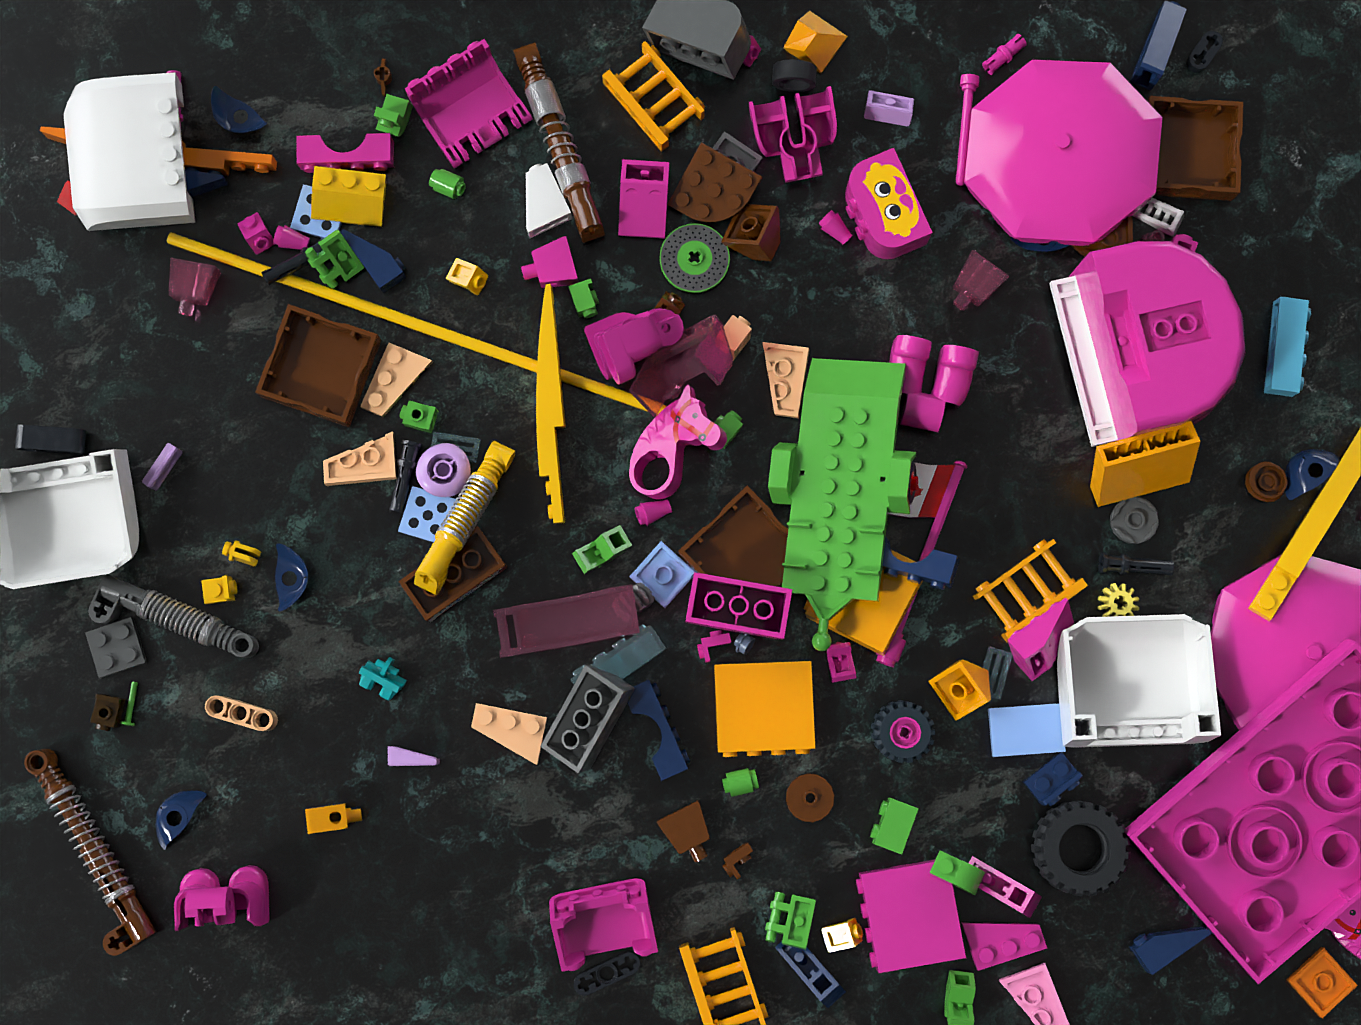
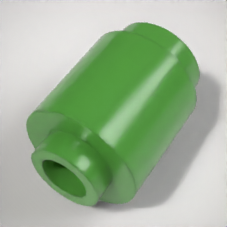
(447, 183)
(740, 782)

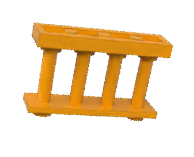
(645, 117)
(1069, 585)
(699, 979)

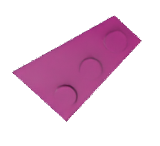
(1000, 942)

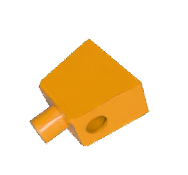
(319, 817)

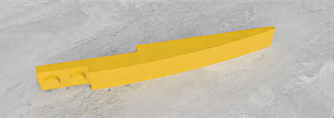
(549, 406)
(1309, 532)

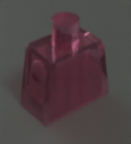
(977, 281)
(191, 284)

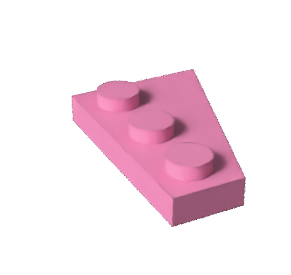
(1036, 995)

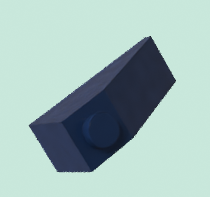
(378, 262)
(1161, 948)
(812, 973)

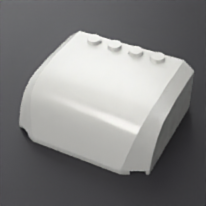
(127, 152)
(67, 519)
(1137, 682)

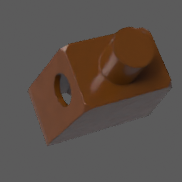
(686, 830)

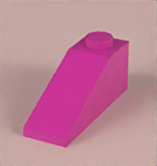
(1007, 889)

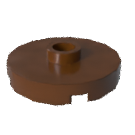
(797, 793)

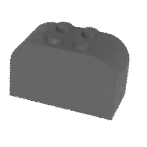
(700, 33)

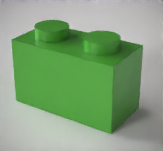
(894, 825)

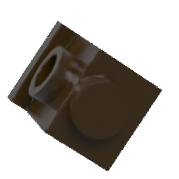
(115, 711)

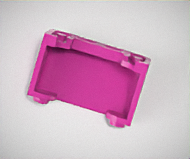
(601, 921)

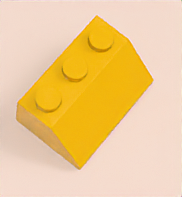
(348, 196)

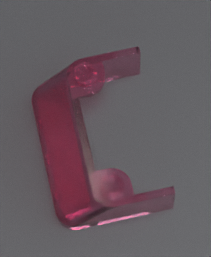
(699, 350)

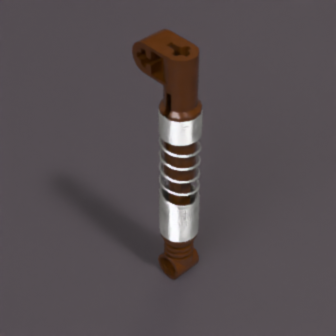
(548, 114)

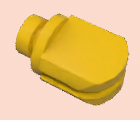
(233, 553)

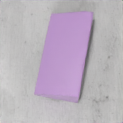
(889, 108)
(162, 466)

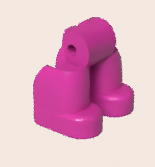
(817, 126)
(628, 338)
(950, 385)
(208, 902)

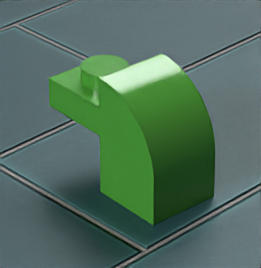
(393, 115)
(602, 550)
(957, 872)
(959, 998)

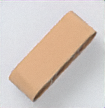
(230, 710)

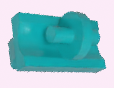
(383, 674)

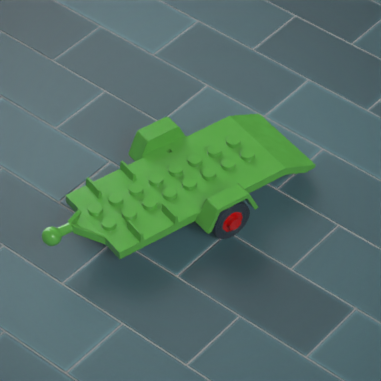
(840, 495)

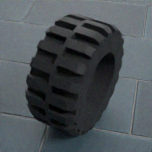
(1112, 855)

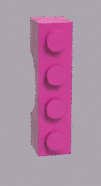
(374, 152)

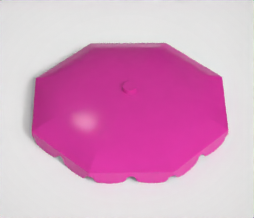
(1063, 152)
(1263, 658)

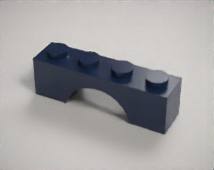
(937, 568)
(669, 758)

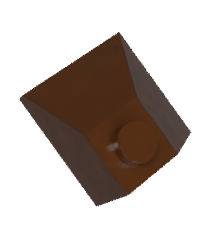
(754, 232)

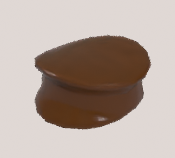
(1266, 481)

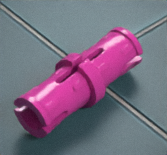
(1004, 54)

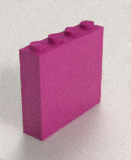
(909, 917)

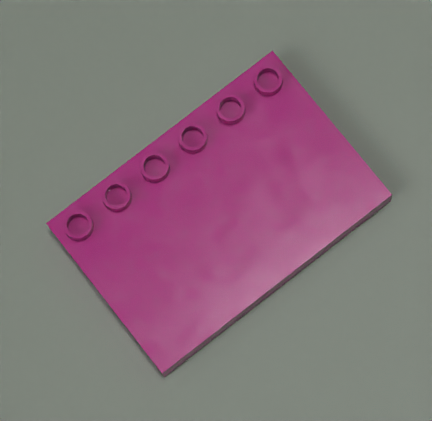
(1270, 820)

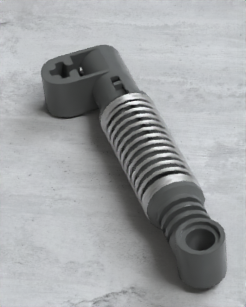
(172, 615)

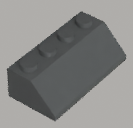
(587, 718)

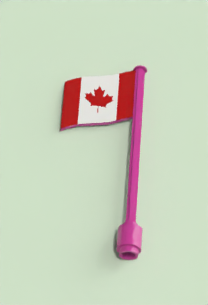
(931, 500)

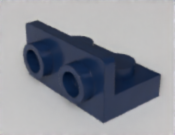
(1053, 779)

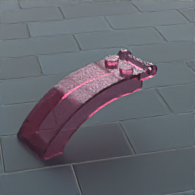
(569, 621)

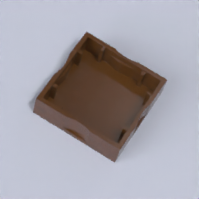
(1199, 148)
(318, 365)
(740, 543)

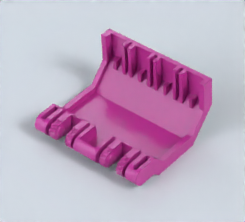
(466, 101)

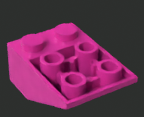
(643, 198)
(1038, 642)

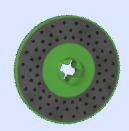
(694, 240)

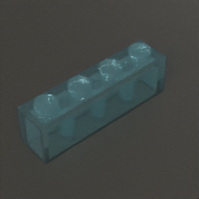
(628, 654)

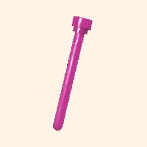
(969, 83)

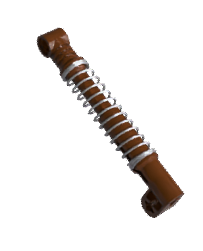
(95, 853)

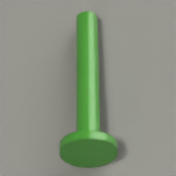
(130, 705)

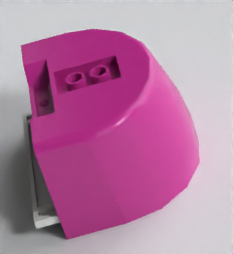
(1148, 337)

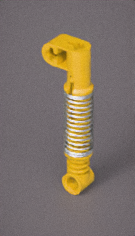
(453, 534)

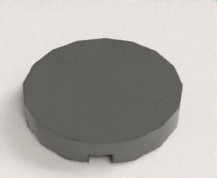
(1134, 520)

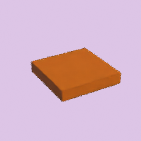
(1322, 982)

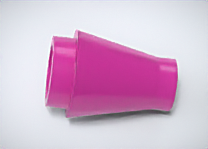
(835, 227)
(288, 238)
(652, 511)

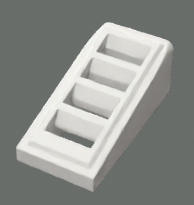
(1161, 225)

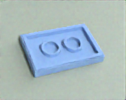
(1025, 730)

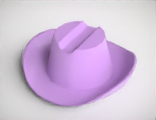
(443, 470)

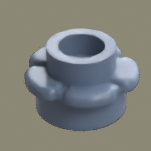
(744, 643)

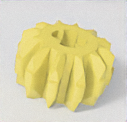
(1125, 598)

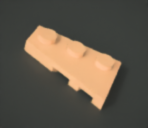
(786, 375)
(392, 378)
(364, 464)
(513, 729)

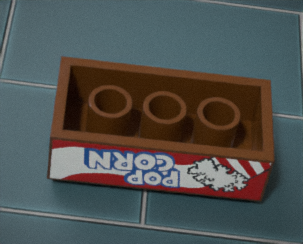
(466, 573)

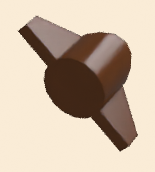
(383, 76)

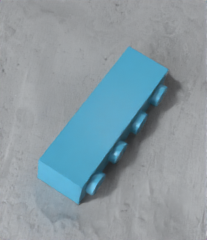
(1287, 346)

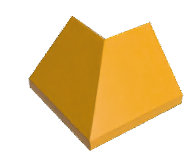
(814, 41)
(962, 687)

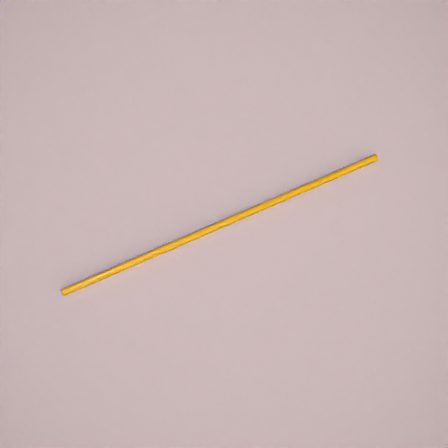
(403, 319)

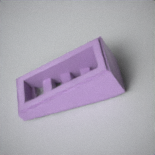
(404, 757)

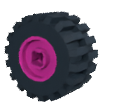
(902, 731)

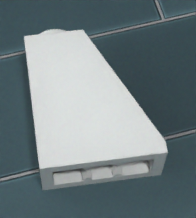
(544, 201)

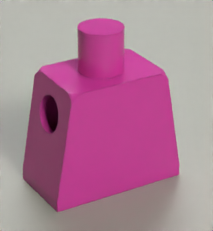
(552, 265)

